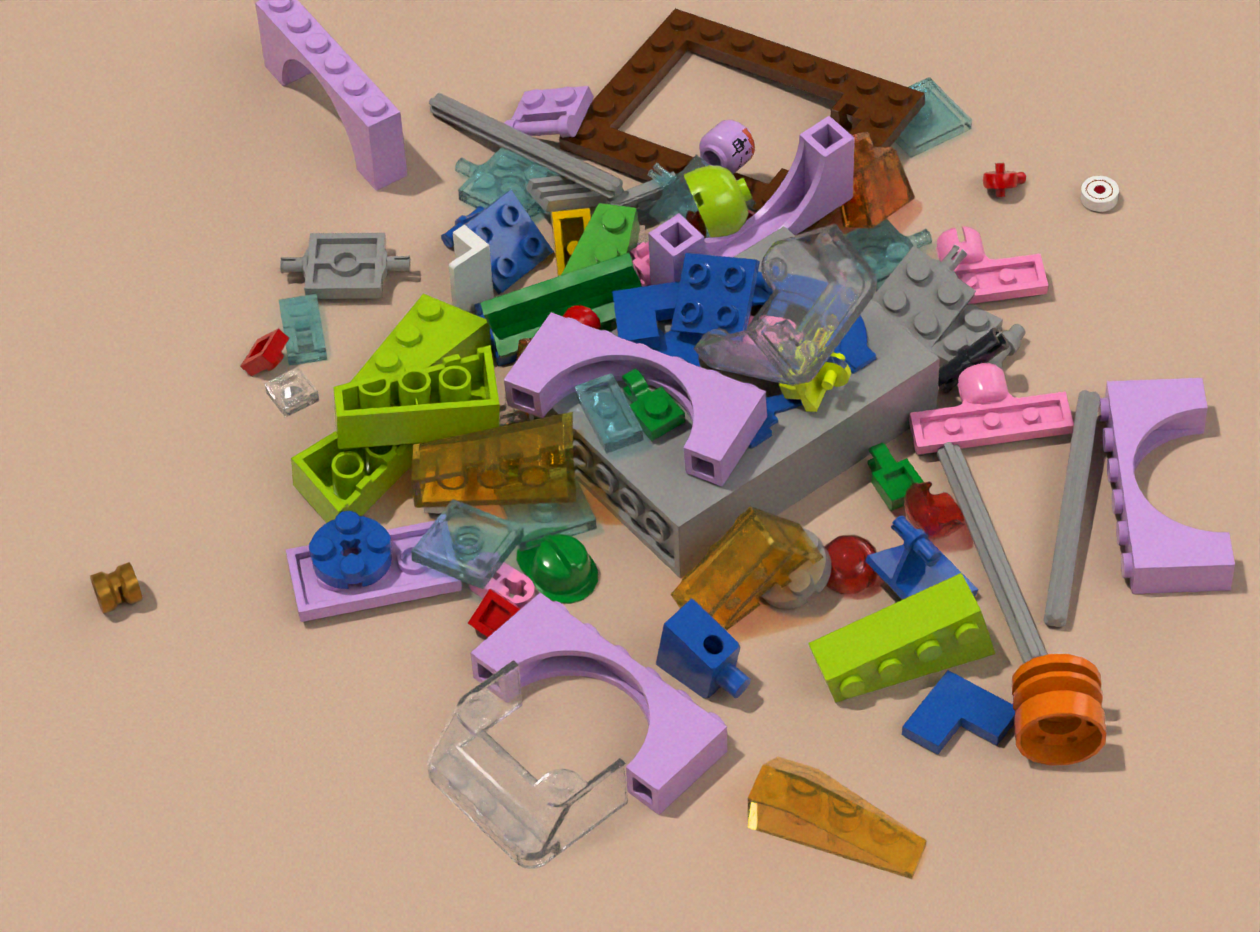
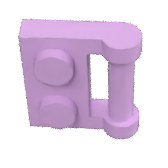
(552, 111)

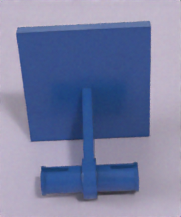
(512, 239)
(715, 293)
(914, 564)

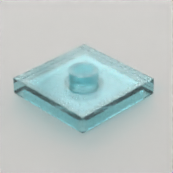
(935, 122)
(550, 519)
(467, 544)

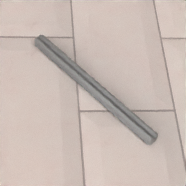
(526, 146)
(1071, 509)
(991, 553)

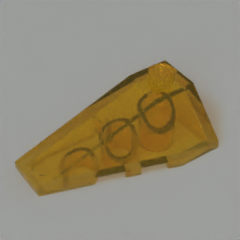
(825, 815)

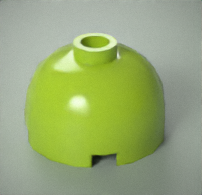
(719, 199)

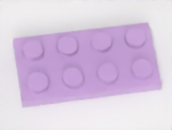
(401, 583)

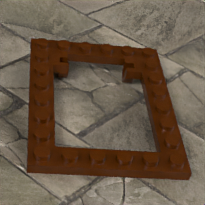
(873, 102)

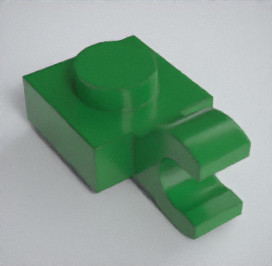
(655, 409)
(891, 477)

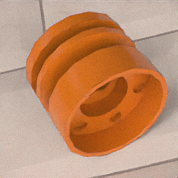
(1058, 709)

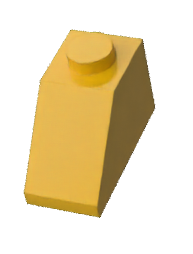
(567, 231)

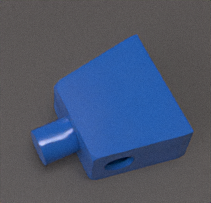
(700, 653)

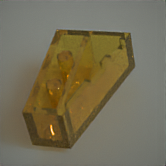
(745, 565)

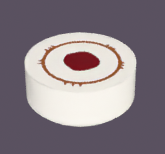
(1099, 193)

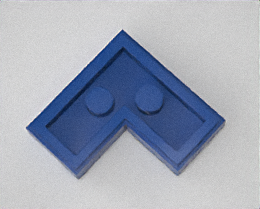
(641, 308)
(956, 704)

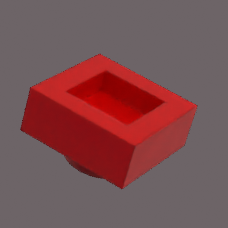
(265, 353)
(492, 613)

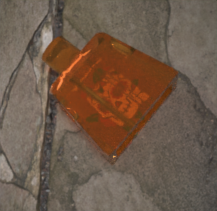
(878, 185)

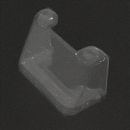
(815, 300)

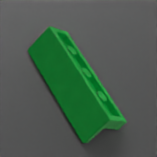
(524, 311)

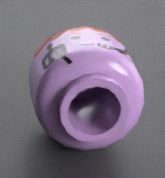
(727, 145)

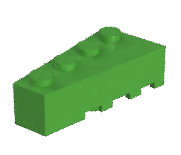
(609, 234)

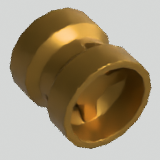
(116, 587)

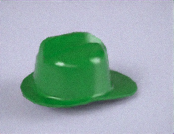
(560, 568)

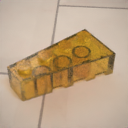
(499, 465)

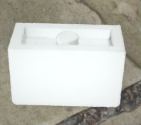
(470, 270)

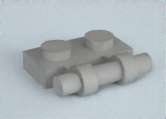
(970, 327)

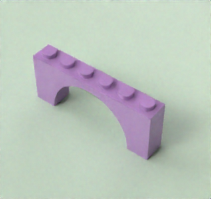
(299, 46)
(812, 189)
(570, 353)
(1158, 550)
(553, 643)

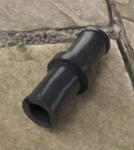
(979, 352)

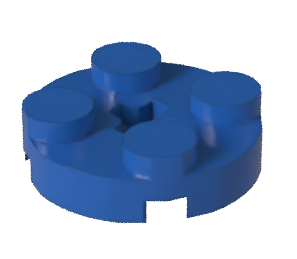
(348, 532)

